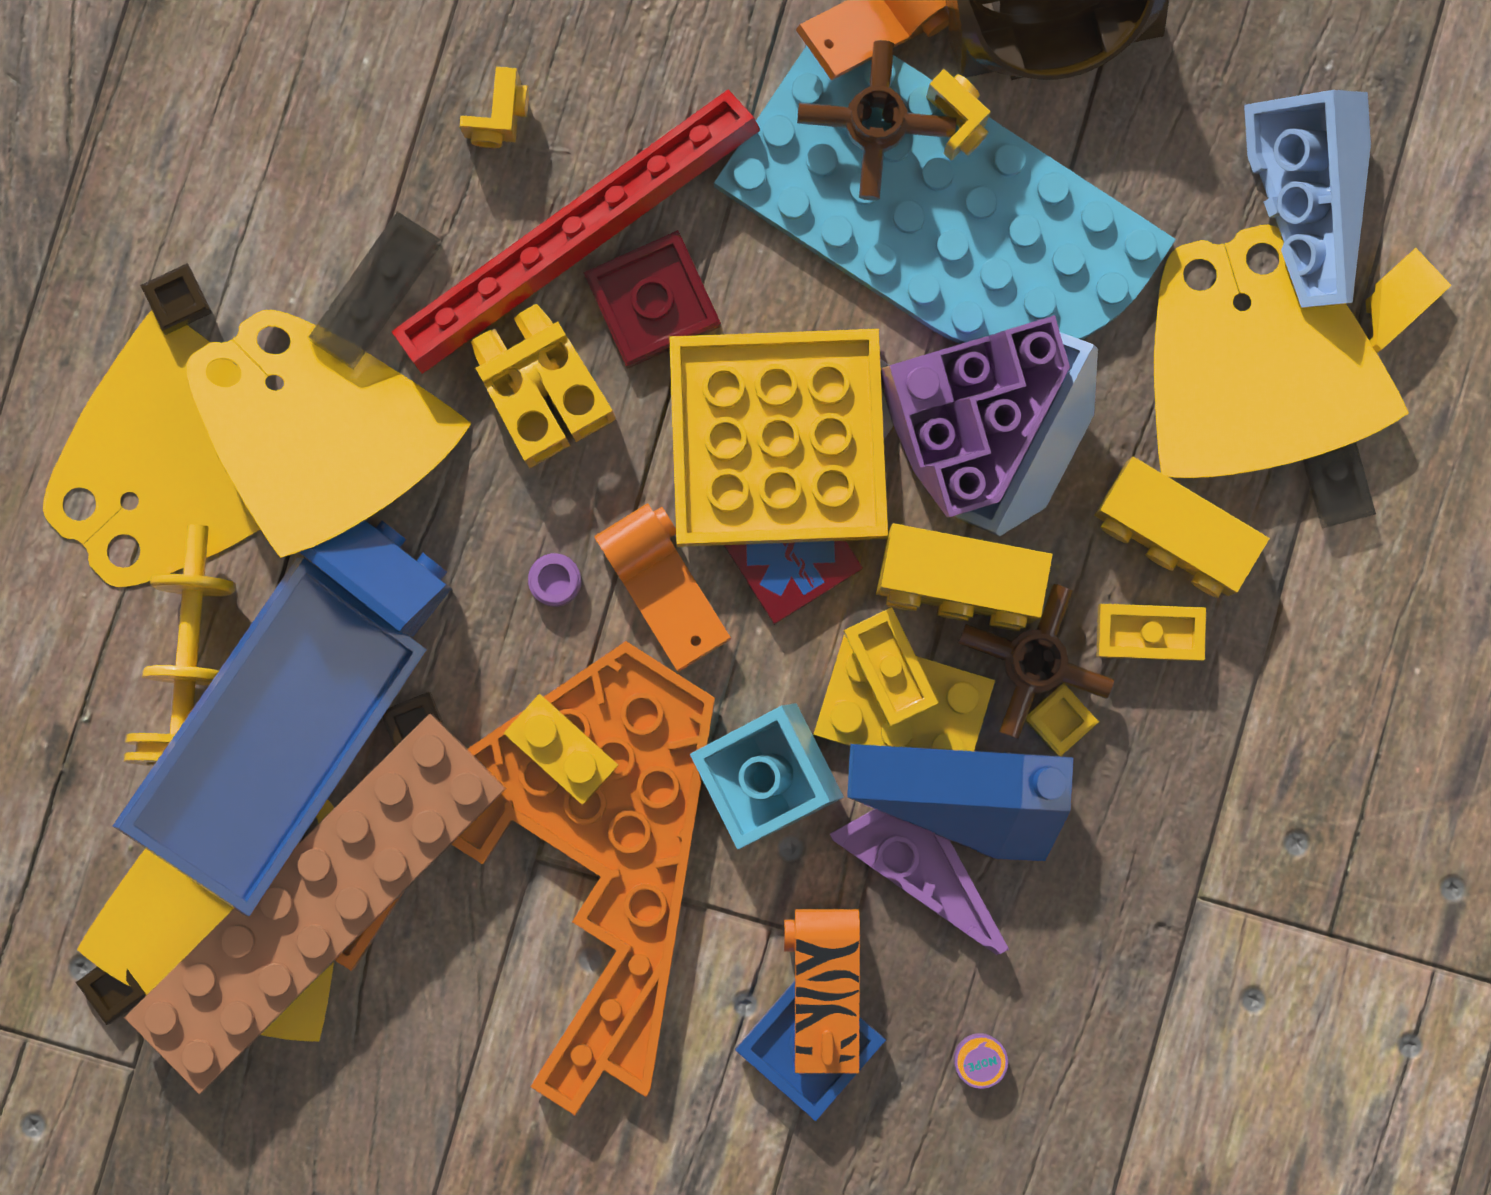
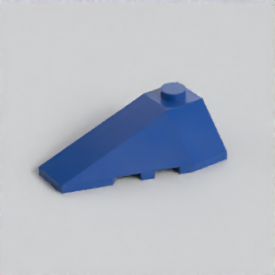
(982, 800)

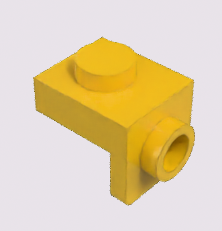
(959, 99)
(509, 102)

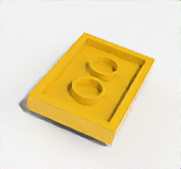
(854, 716)

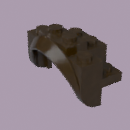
(1048, 35)

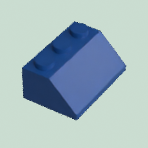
(382, 574)

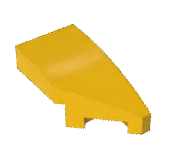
(1403, 297)

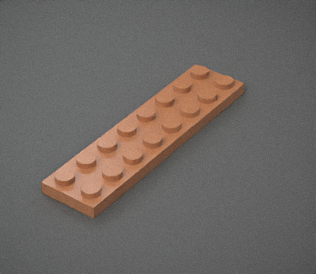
(316, 904)

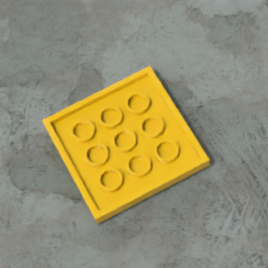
(778, 437)

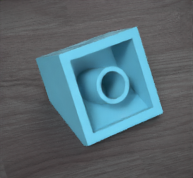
(766, 775)

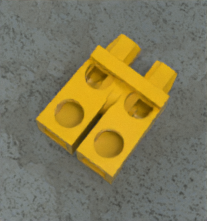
(528, 373)

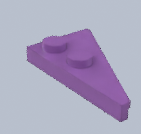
(923, 868)

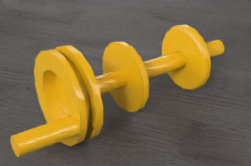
(185, 674)

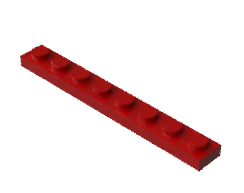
(575, 231)

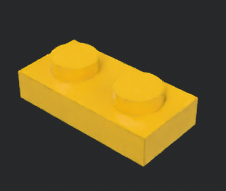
(1151, 632)
(890, 666)
(561, 749)

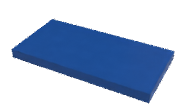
(270, 737)

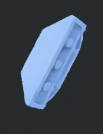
(1051, 446)

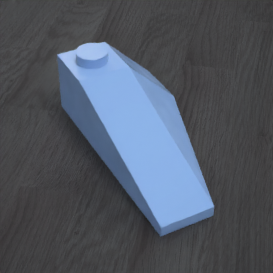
(1315, 178)

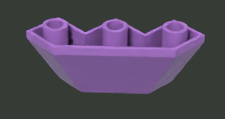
(975, 410)

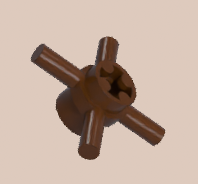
(876, 140)
(1054, 653)

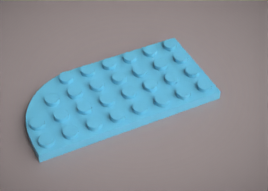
(948, 241)

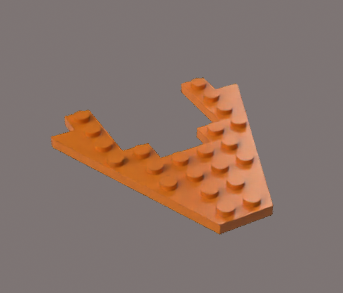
(628, 833)

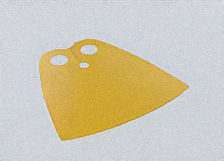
(1259, 381)
(150, 441)
(325, 443)
(161, 918)

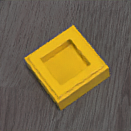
(1061, 720)

